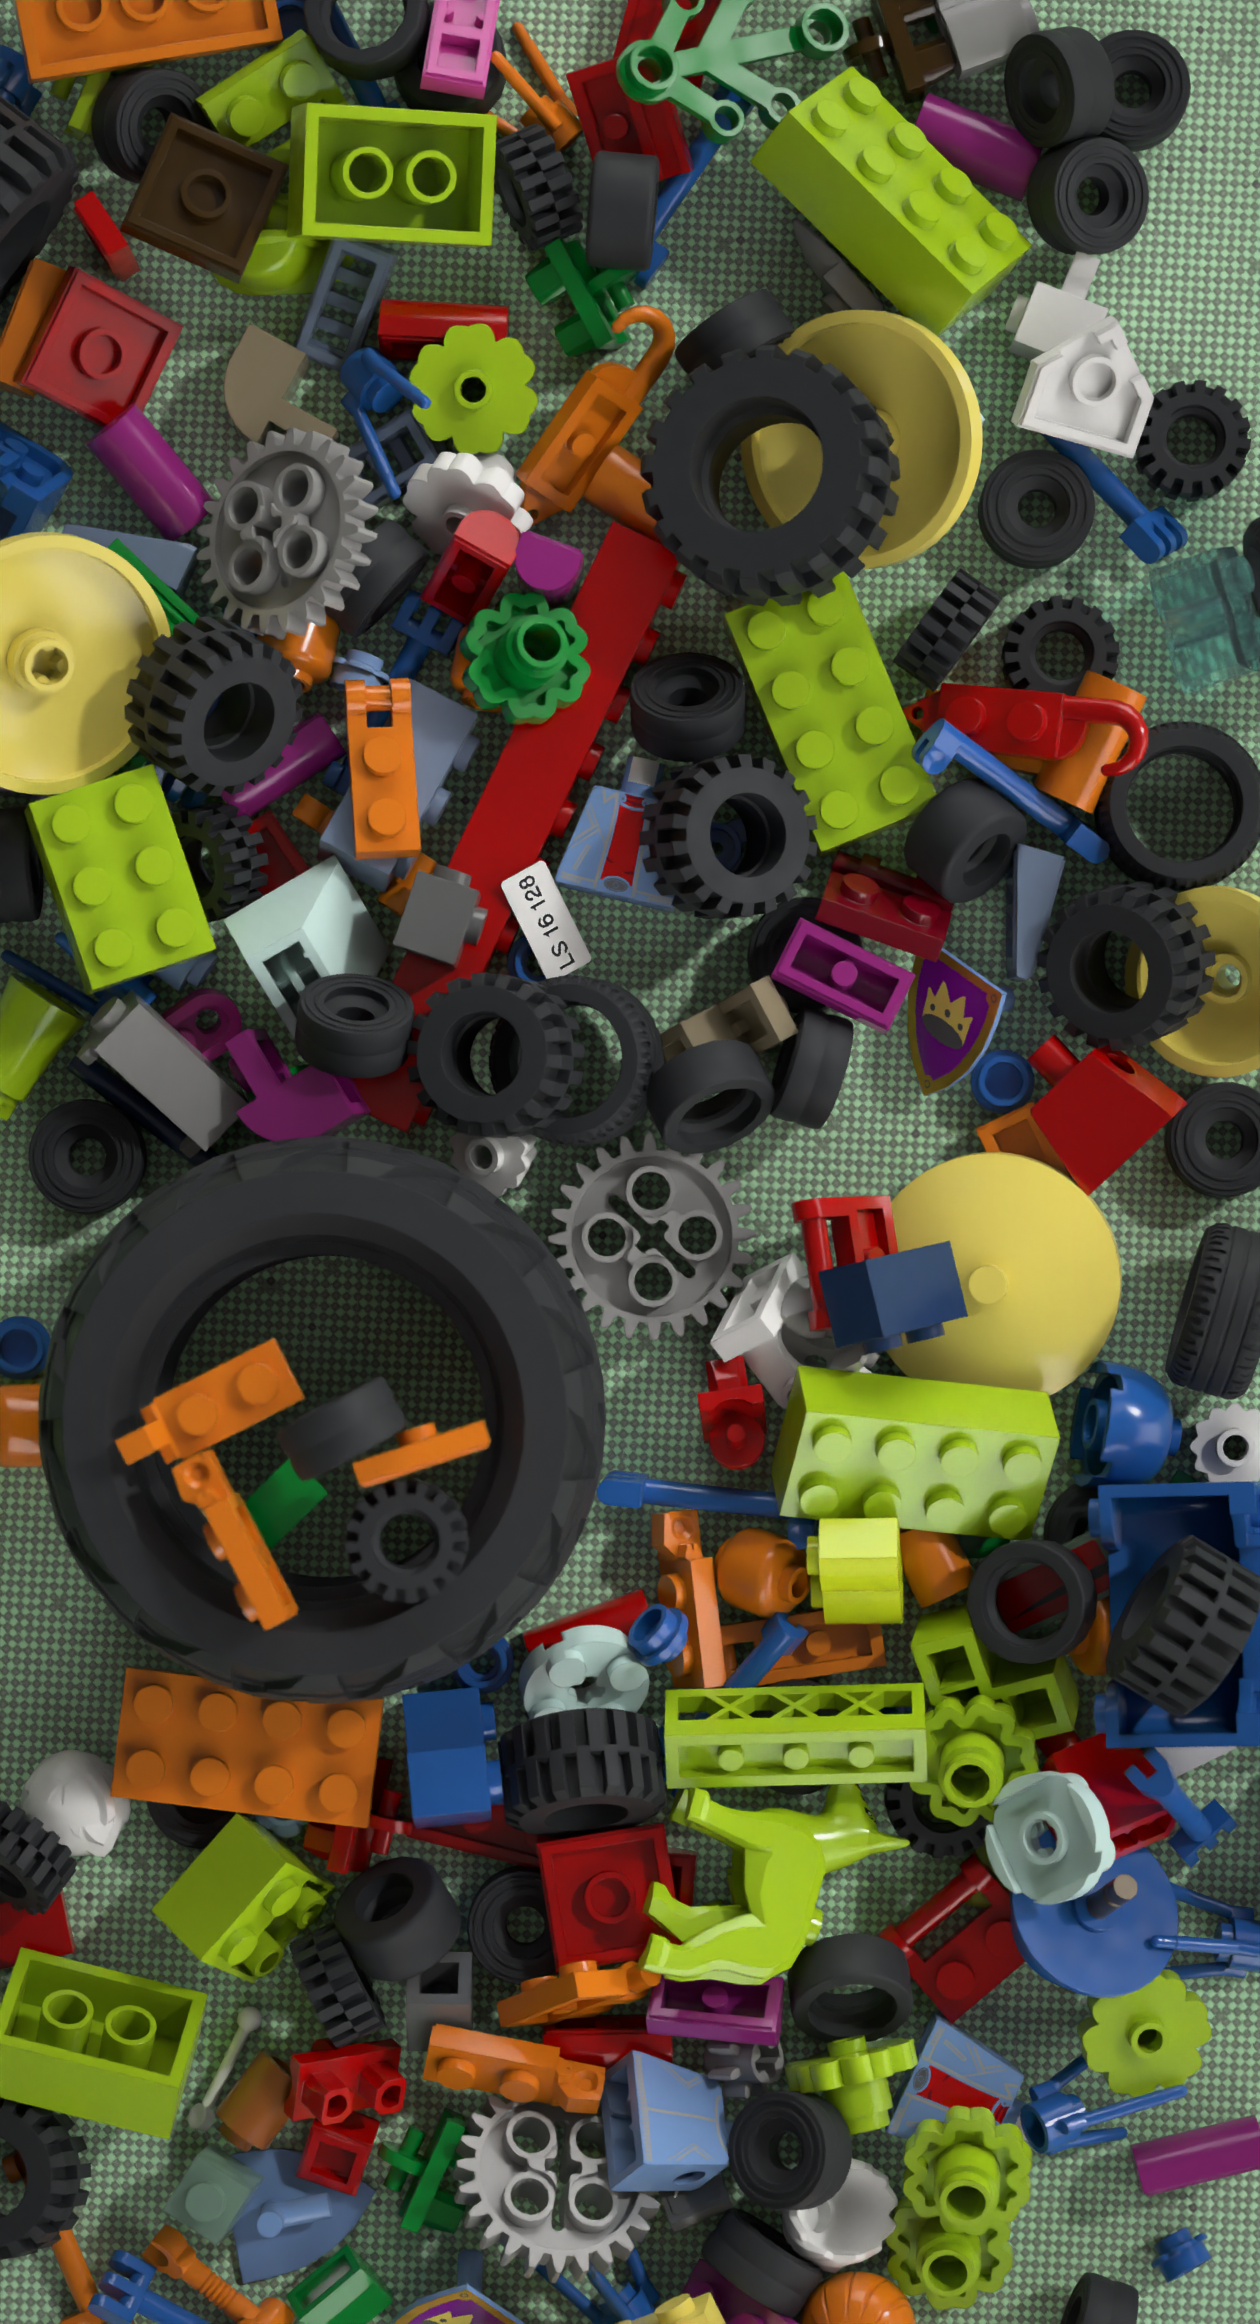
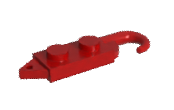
(1031, 721)

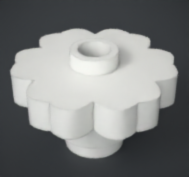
(459, 485)

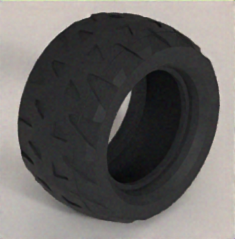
(122, 1347)

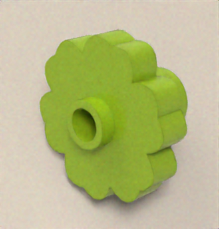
(501, 367)
(973, 1757)
(1146, 2036)
(855, 2077)
(967, 2170)
(944, 2263)

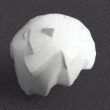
(74, 1801)
(847, 2225)

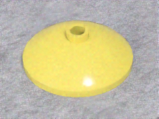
(1226, 1031)

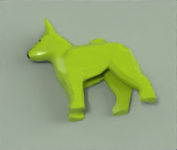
(774, 1886)

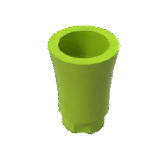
(31, 1036)

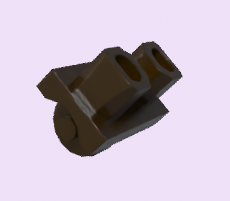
(912, 65)

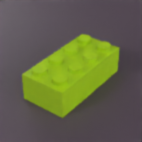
(890, 202)
(831, 714)
(914, 1452)

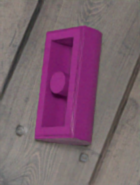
(979, 146)
(150, 473)
(548, 568)
(309, 754)
(842, 976)
(717, 2010)
(1197, 2155)

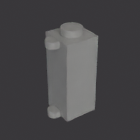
(164, 1070)

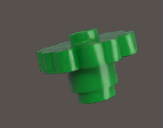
(524, 658)

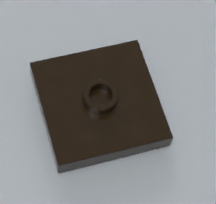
(204, 198)

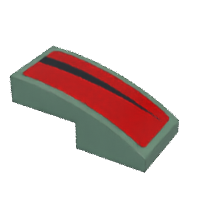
(1036, 1596)

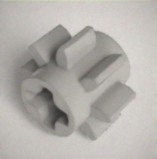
(743, 2067)

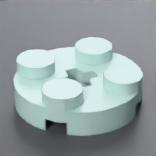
(584, 1652)
(1081, 1832)

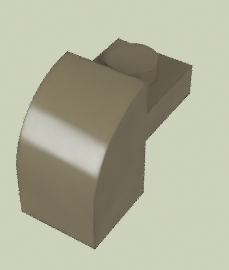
(261, 385)
(751, 1016)

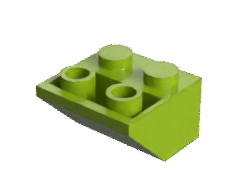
(244, 1900)

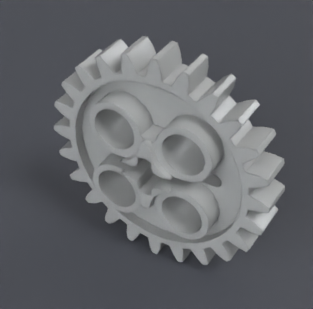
(287, 533)
(692, 1194)
(500, 2170)

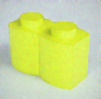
(857, 1571)

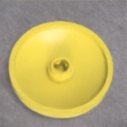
(927, 408)
(68, 647)
(1030, 1266)

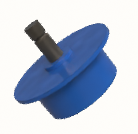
(1102, 1938)

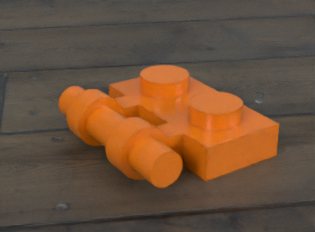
(577, 1993)

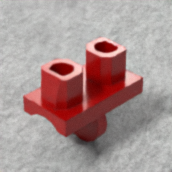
(732, 1415)
(352, 1847)
(337, 2081)

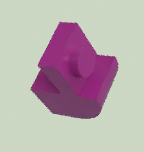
(290, 1105)

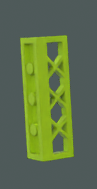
(795, 1742)

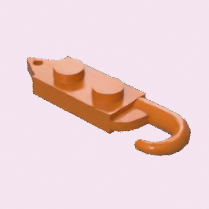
(593, 421)

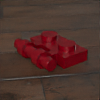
(885, 905)

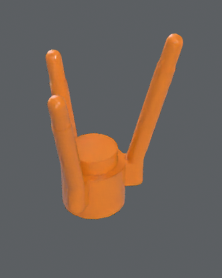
(556, 117)

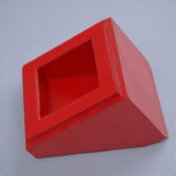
(338, 2153)

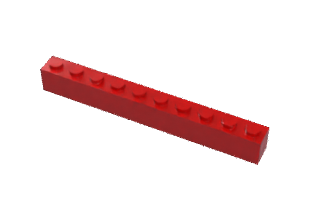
(535, 779)

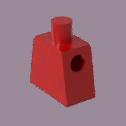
(1098, 1109)
(1131, 1816)

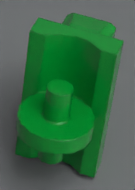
(568, 273)
(425, 2200)

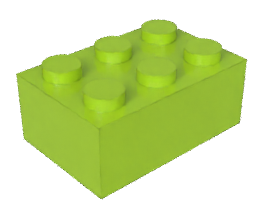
(391, 175)
(119, 879)
(97, 2042)

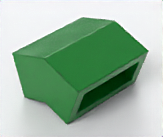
(341, 2292)

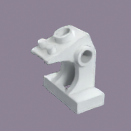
(769, 1347)

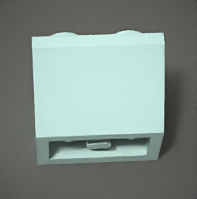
(306, 933)

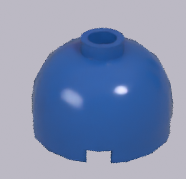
(1122, 1427)

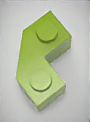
(960, 1667)

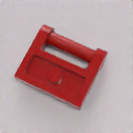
(860, 1232)
(971, 1958)

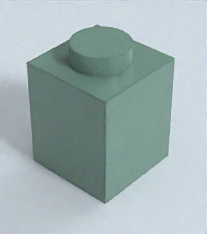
(213, 2193)

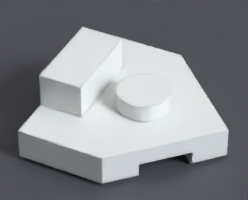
(1087, 392)

